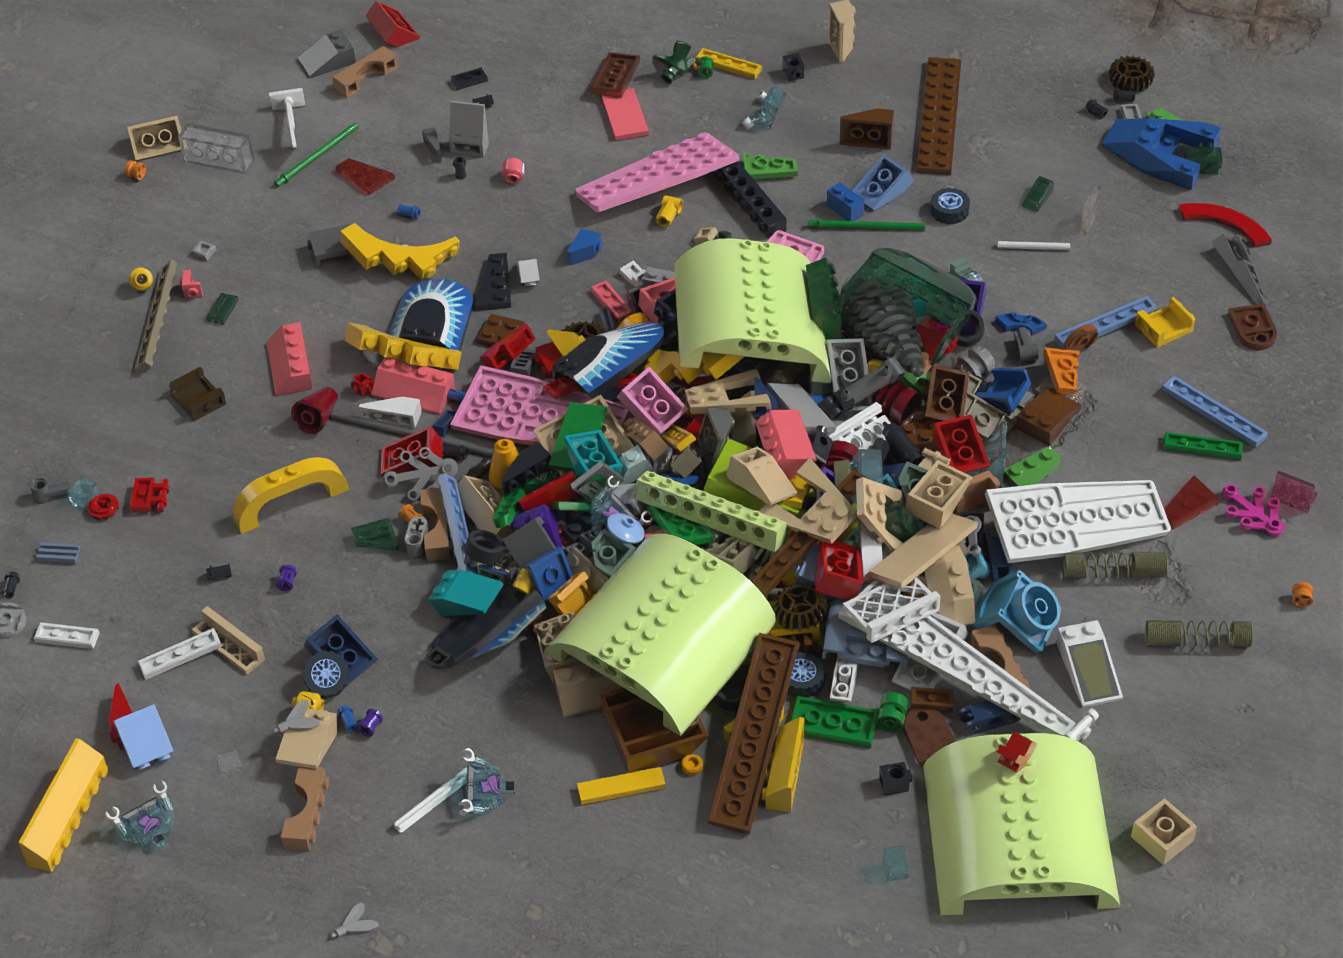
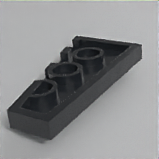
(495, 284)

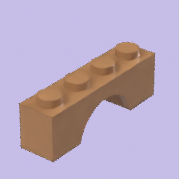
(378, 62)
(645, 437)
(437, 540)
(992, 645)
(300, 830)

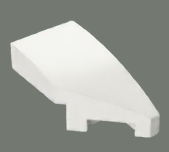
(632, 273)

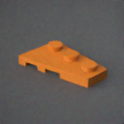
(1063, 369)

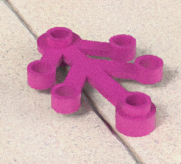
(1272, 525)

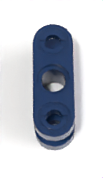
(996, 557)
(985, 717)

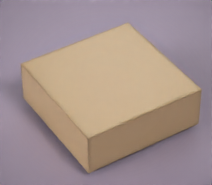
(705, 235)

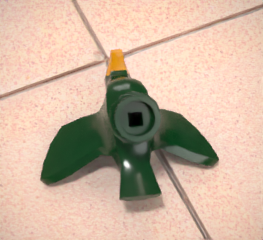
(677, 62)

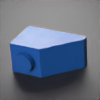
(584, 246)

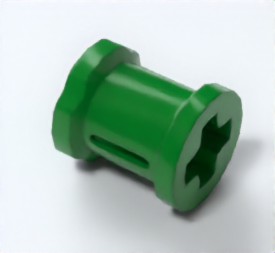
(707, 66)

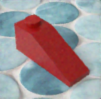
(118, 710)

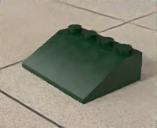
(823, 297)

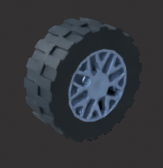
(950, 206)
(326, 674)
(806, 676)

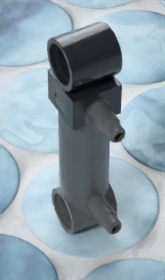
(847, 397)

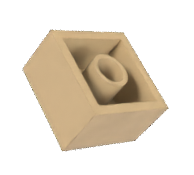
(1163, 831)

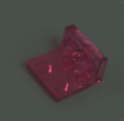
(1294, 492)

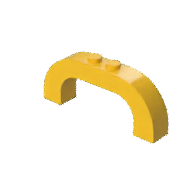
(284, 481)

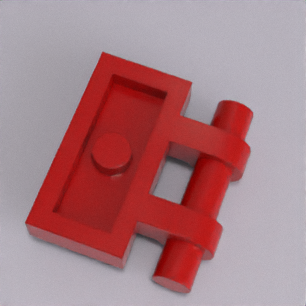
(143, 495)

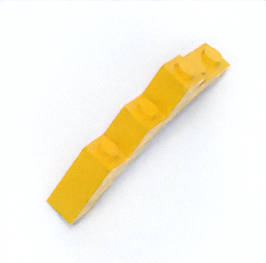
(396, 258)
(394, 347)
(668, 366)

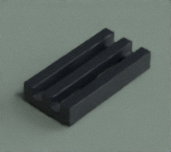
(469, 78)

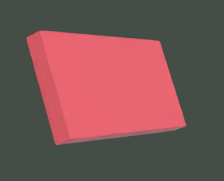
(625, 115)

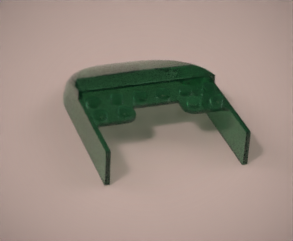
(945, 294)

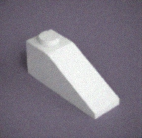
(393, 411)

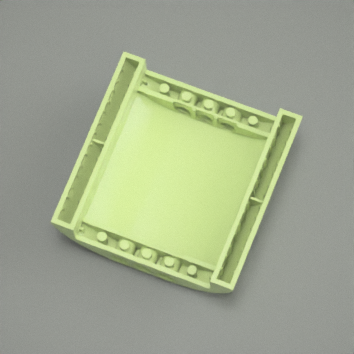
(747, 303)
(669, 627)
(1019, 830)

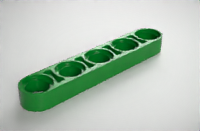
(508, 508)

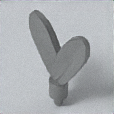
(295, 721)
(352, 923)

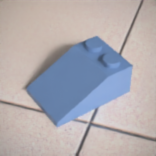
(883, 183)

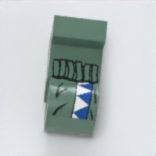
(962, 270)

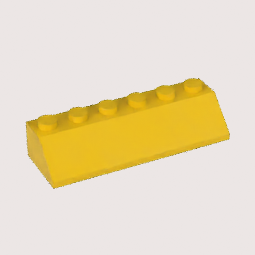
(63, 806)

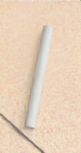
(1033, 245)

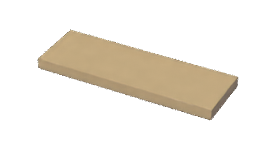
(922, 551)

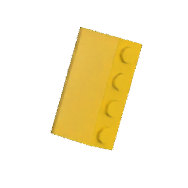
(784, 766)

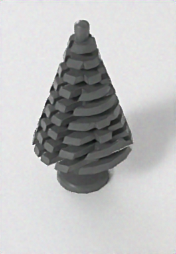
(885, 323)

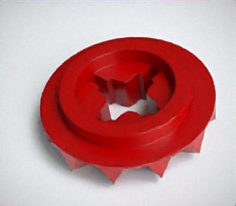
(103, 500)

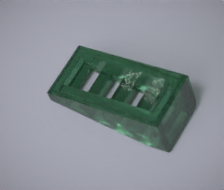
(1035, 194)

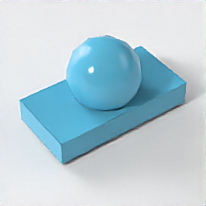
(978, 566)

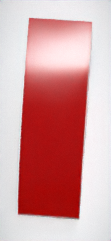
(508, 347)

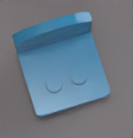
(1022, 607)

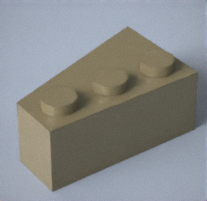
(735, 553)

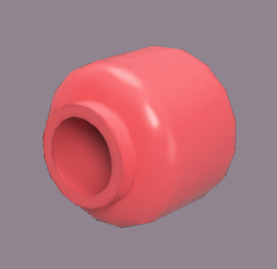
(513, 170)

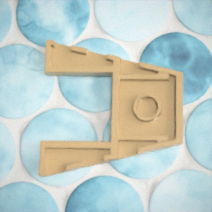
(714, 394)
(871, 509)
(826, 517)

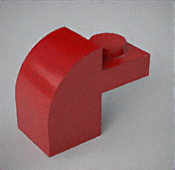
(1016, 752)

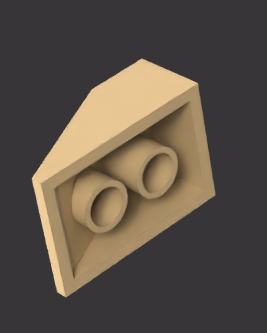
(937, 494)
(308, 746)

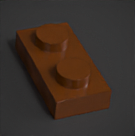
(931, 699)

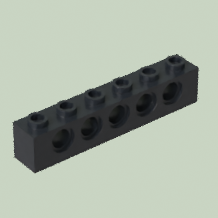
(752, 199)

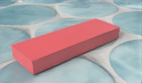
(609, 297)

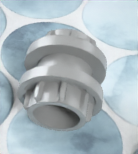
(978, 363)

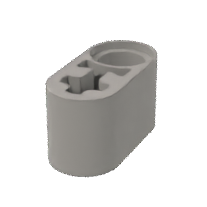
(415, 536)

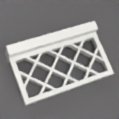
(900, 616)

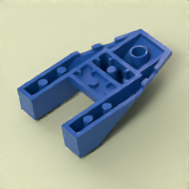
(1152, 142)

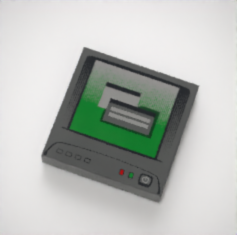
(595, 479)

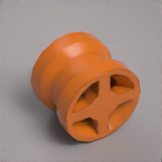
(135, 170)
(1302, 594)

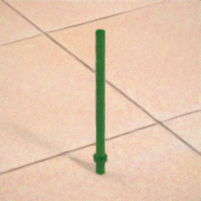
(285, 177)
(865, 225)

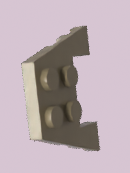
(984, 414)

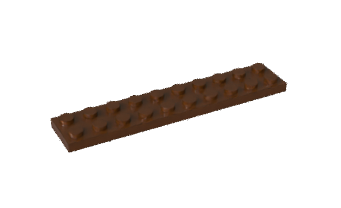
(939, 116)
(753, 733)

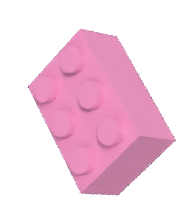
(652, 401)

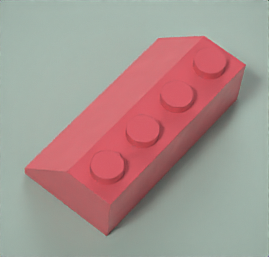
(289, 360)
(400, 379)
(785, 439)

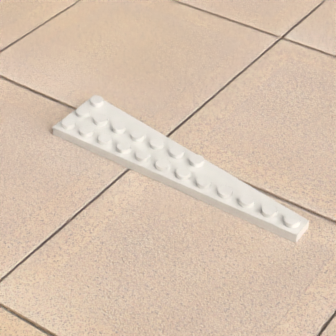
(960, 662)

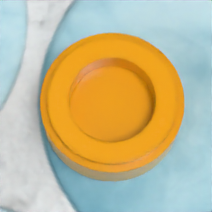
(692, 765)

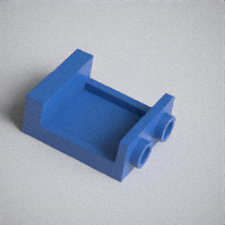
(1006, 389)

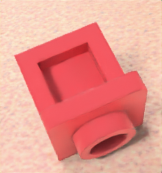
(190, 288)

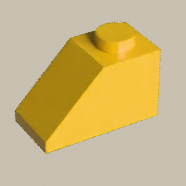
(565, 340)

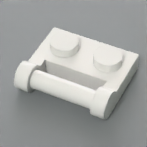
(1083, 729)

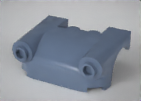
(852, 643)

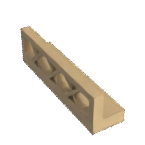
(235, 637)

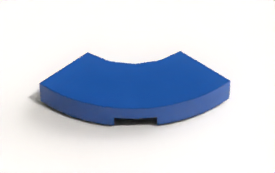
(1013, 321)

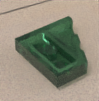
(375, 535)

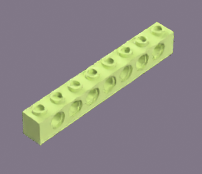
(711, 511)

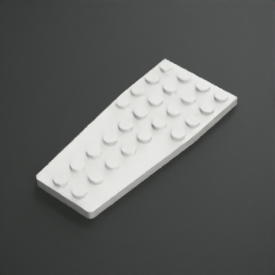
(1074, 517)

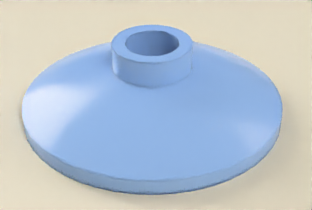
(625, 528)

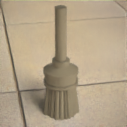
(785, 372)

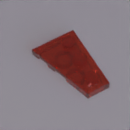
(364, 176)
(1190, 502)

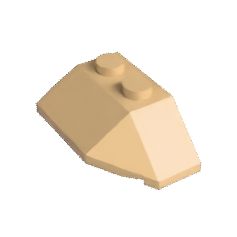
(952, 582)

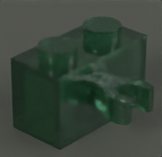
(1208, 157)
(900, 522)

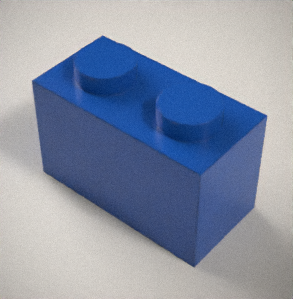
(845, 202)

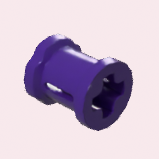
(286, 578)
(370, 722)

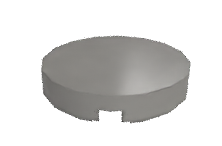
(11, 620)

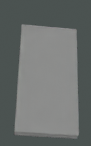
(795, 397)

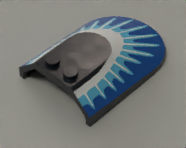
(434, 313)
(609, 357)
(480, 633)

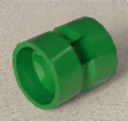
(892, 712)

